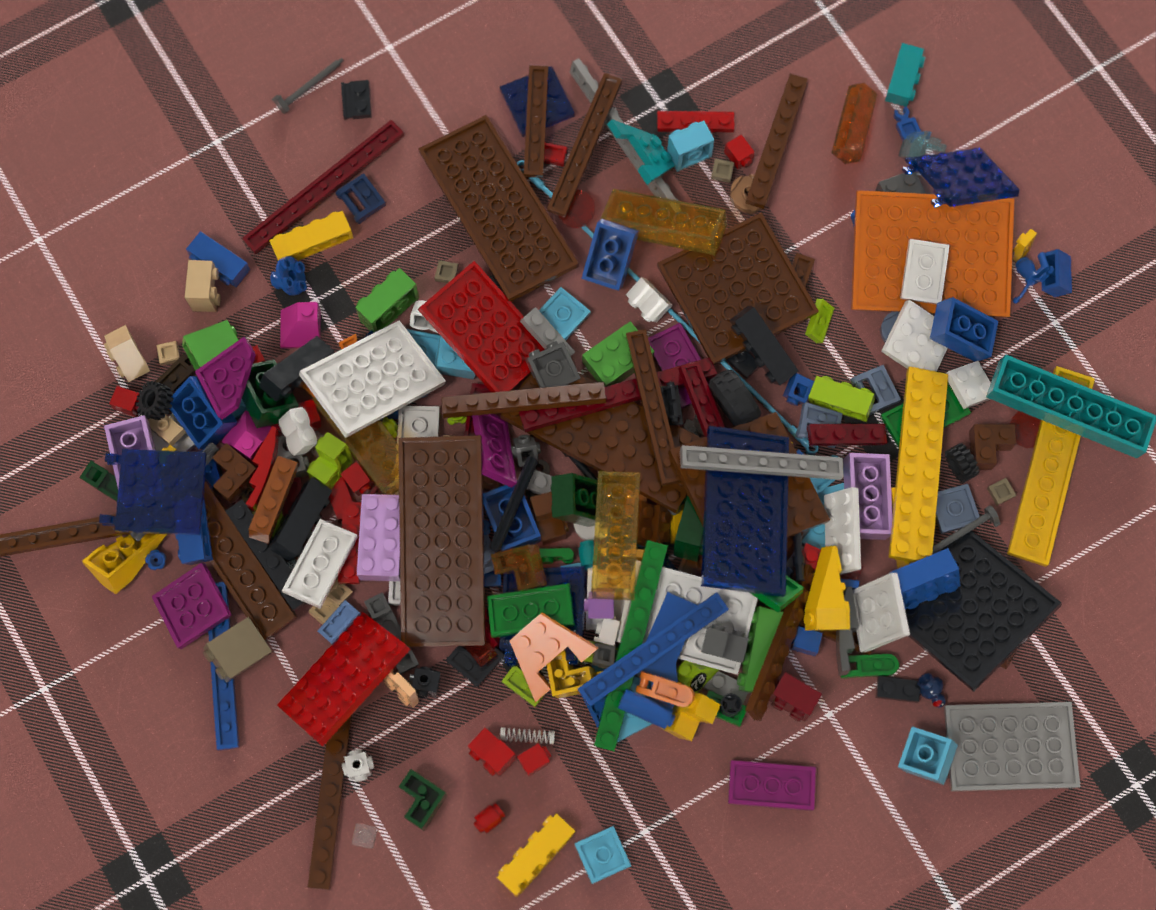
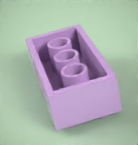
(129, 434)
(872, 478)
(379, 538)

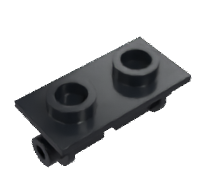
(672, 403)

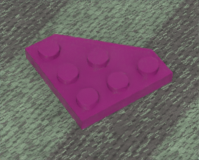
(227, 376)

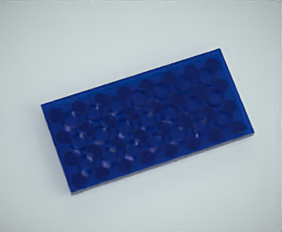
(745, 520)

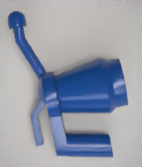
(1027, 270)

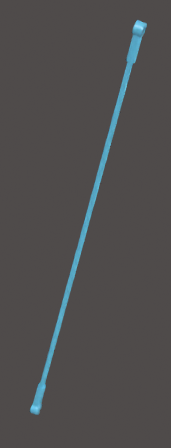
(791, 428)

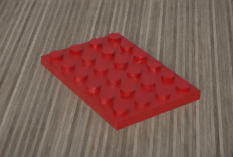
(482, 328)
(343, 678)

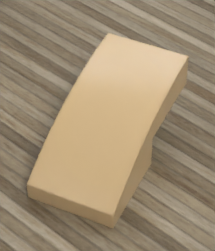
(335, 598)

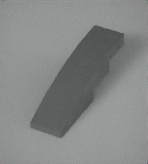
(844, 638)

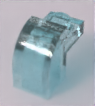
(917, 143)

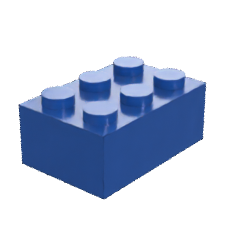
(610, 254)
(964, 329)
(197, 414)
(523, 528)
(928, 578)

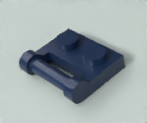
(365, 194)

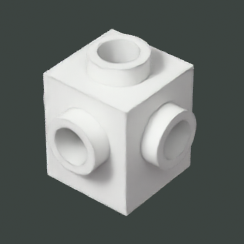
(361, 773)

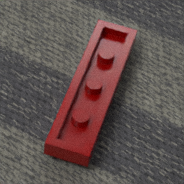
(716, 121)
(351, 522)

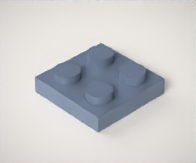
(955, 508)

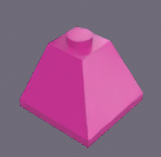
(299, 324)
(246, 437)

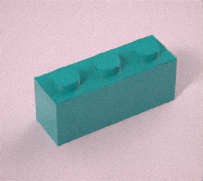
(905, 75)

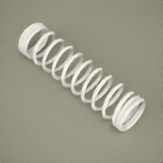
(551, 733)

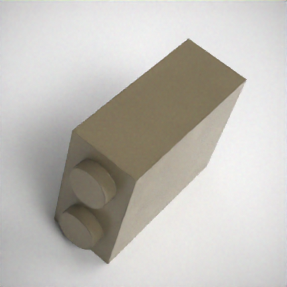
(236, 650)

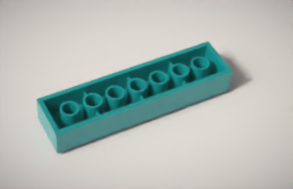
(1072, 406)

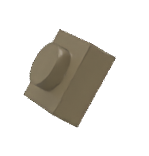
(722, 170)
(446, 271)
(1001, 491)

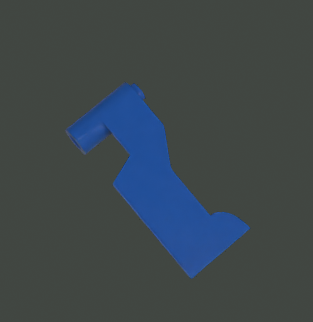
(649, 708)

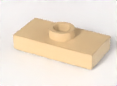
(167, 429)

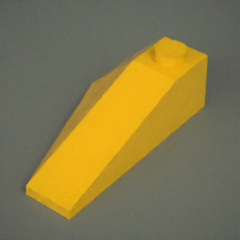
(121, 561)
(826, 604)

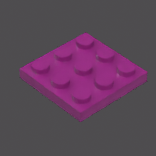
(191, 606)

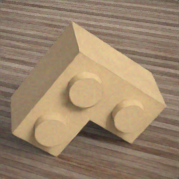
(200, 285)
(123, 349)

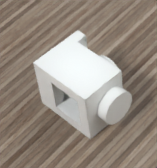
(607, 631)

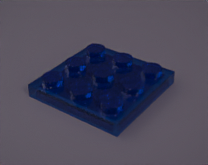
(557, 108)

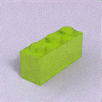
(842, 398)

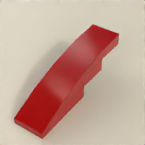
(264, 461)

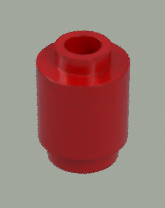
(488, 818)

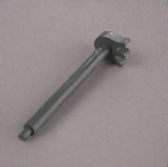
(283, 104)
(990, 514)

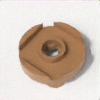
(738, 196)

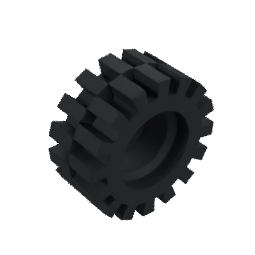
(154, 400)
(962, 462)

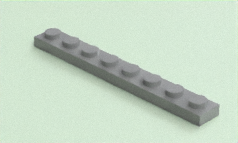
(761, 462)

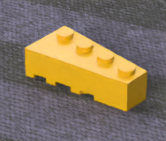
(536, 854)

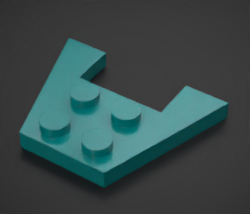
(649, 149)

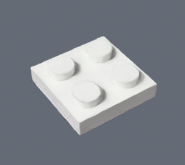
(969, 384)

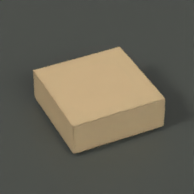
(168, 353)

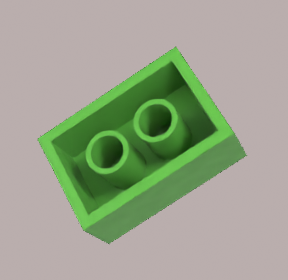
(387, 301)
(611, 358)

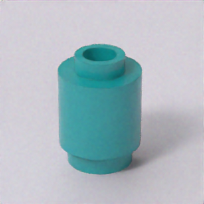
(586, 553)

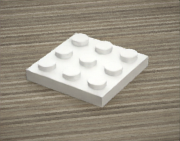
(910, 339)
(880, 613)

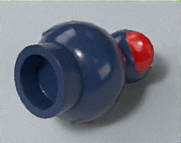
(931, 689)

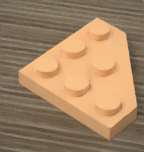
(406, 692)

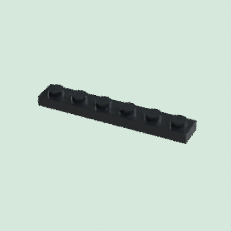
(270, 560)

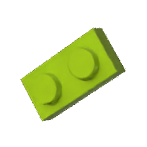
(819, 323)
(516, 682)

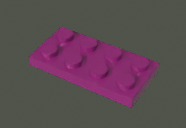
(674, 349)
(496, 448)
(772, 785)

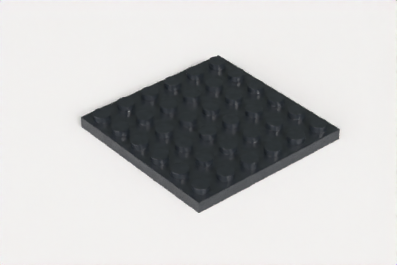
(982, 619)

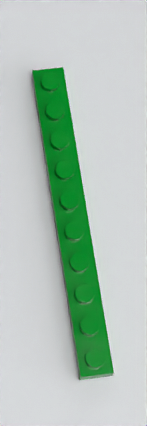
(631, 638)

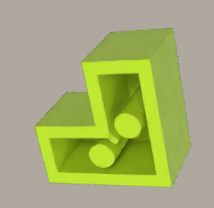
(332, 460)

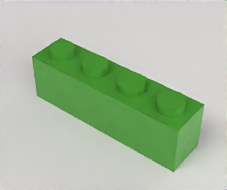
(760, 636)

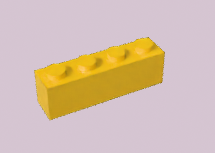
(312, 237)

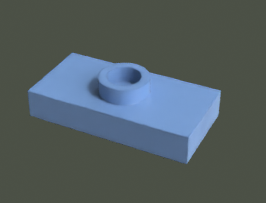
(338, 622)

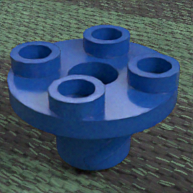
(289, 276)

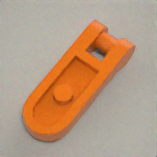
(665, 690)

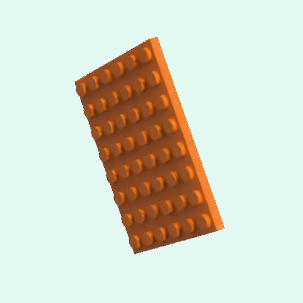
(977, 256)

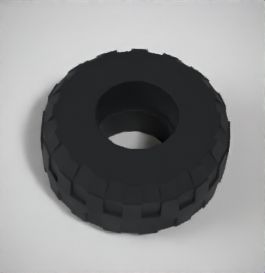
(734, 398)

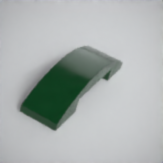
(100, 480)

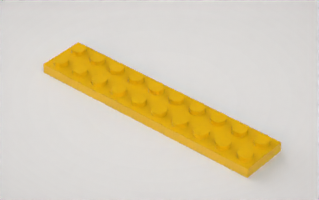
(918, 465)
(1046, 486)

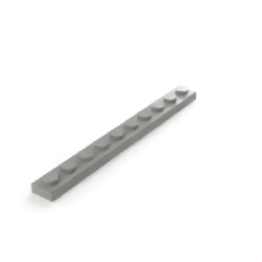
(589, 87)

